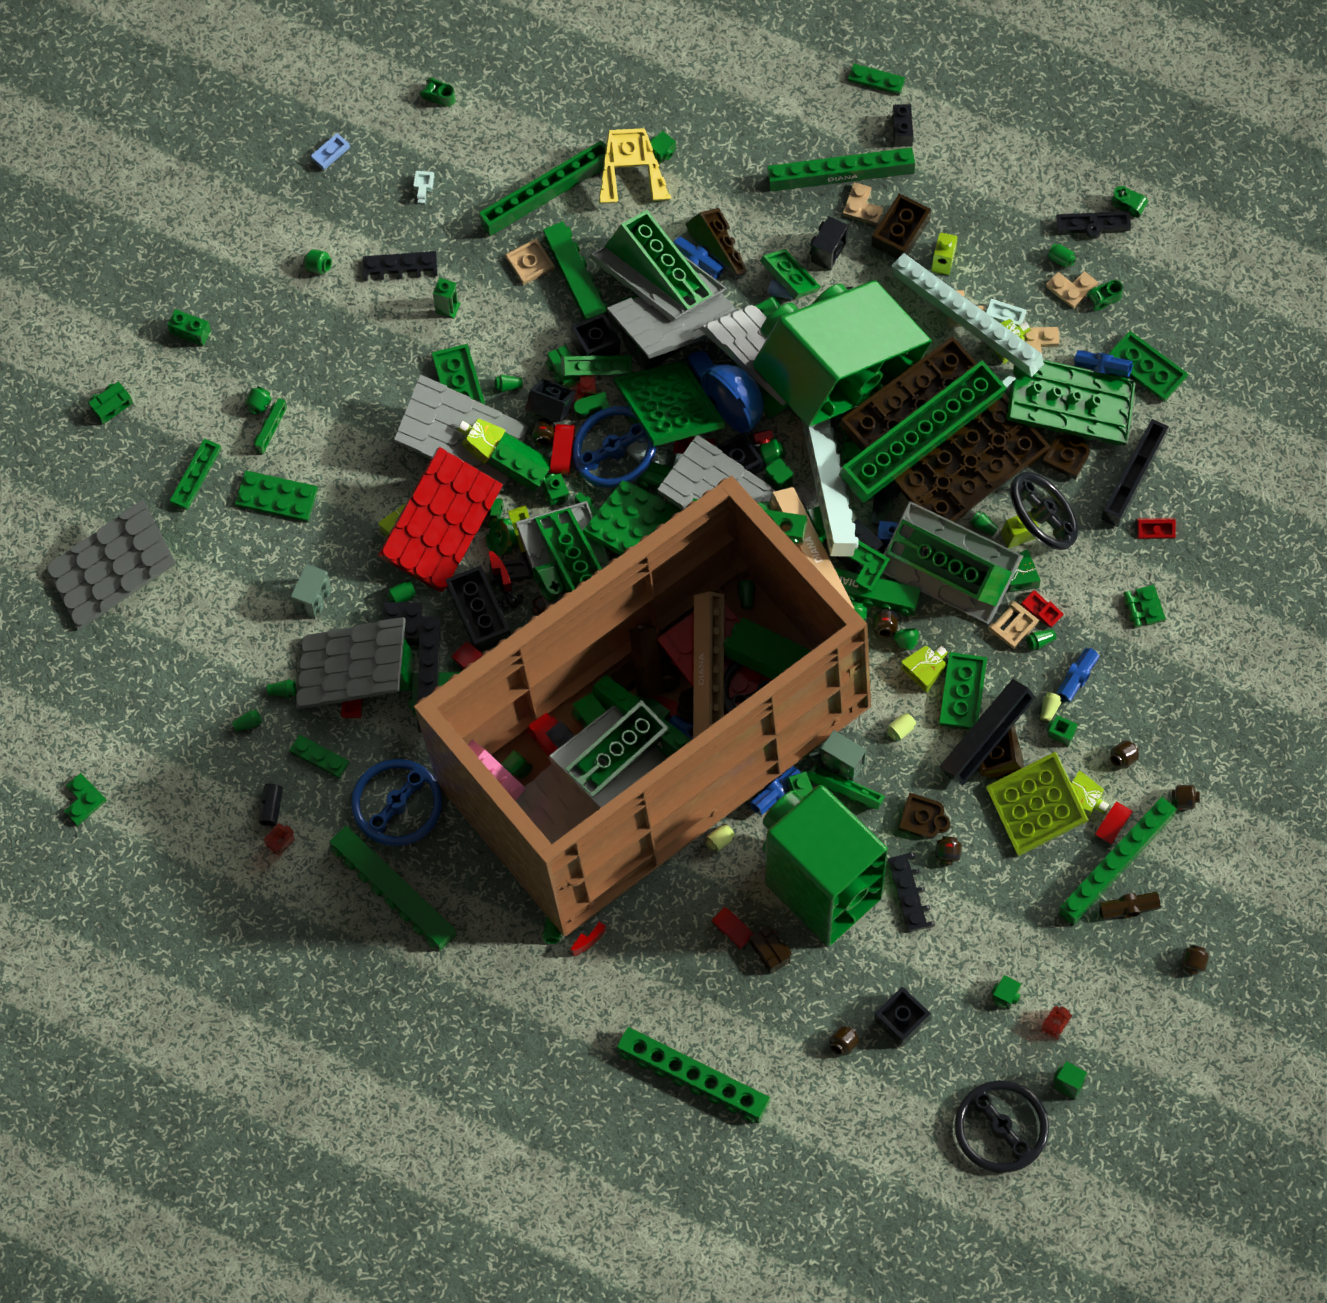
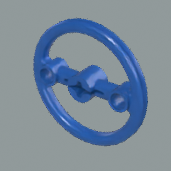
(612, 446)
(390, 809)

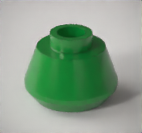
(907, 638)

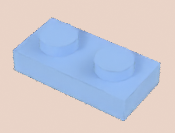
(330, 151)

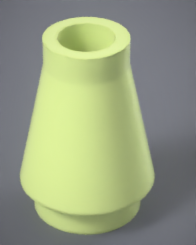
(1049, 706)

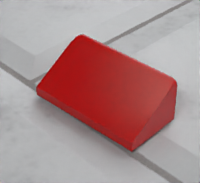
(1156, 528)
(466, 654)

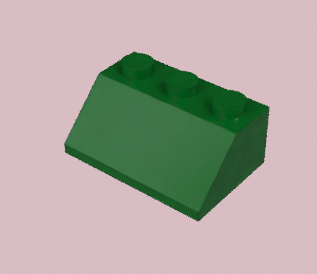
(519, 462)

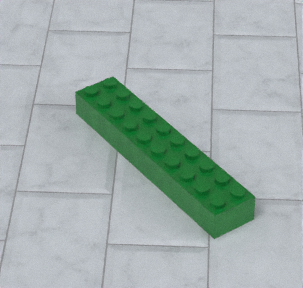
(922, 431)

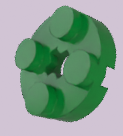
(501, 528)

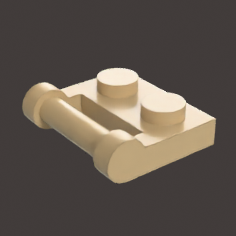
(1018, 628)

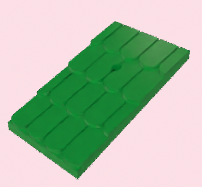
(1073, 402)

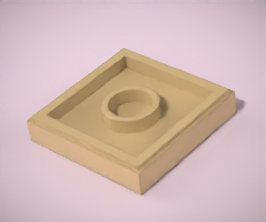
(530, 261)

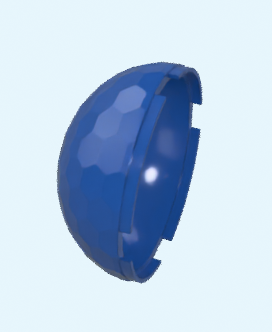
(736, 396)

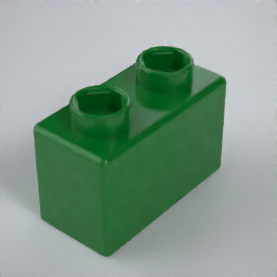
(837, 349)
(822, 862)

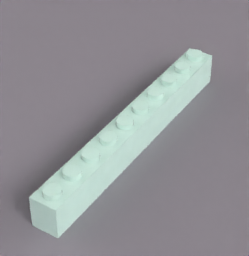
(967, 315)
(830, 489)

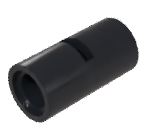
(270, 805)

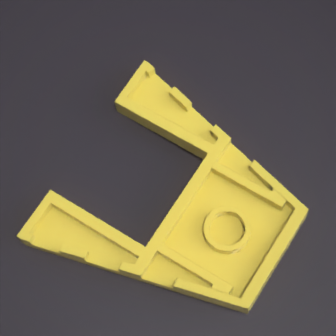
(630, 149)

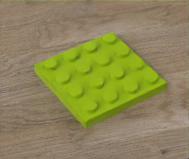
(1037, 803)

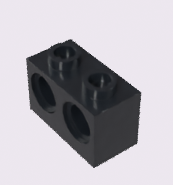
(902, 125)

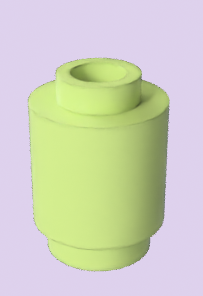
(901, 726)
(719, 838)

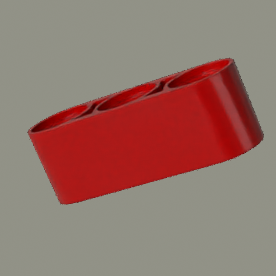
(562, 449)

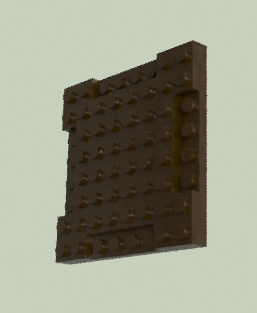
(966, 464)

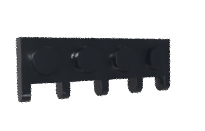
(400, 264)
(908, 892)

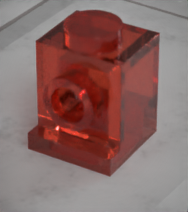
(586, 386)
(278, 832)
(1053, 1029)

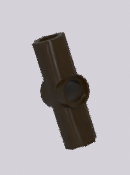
(1129, 905)

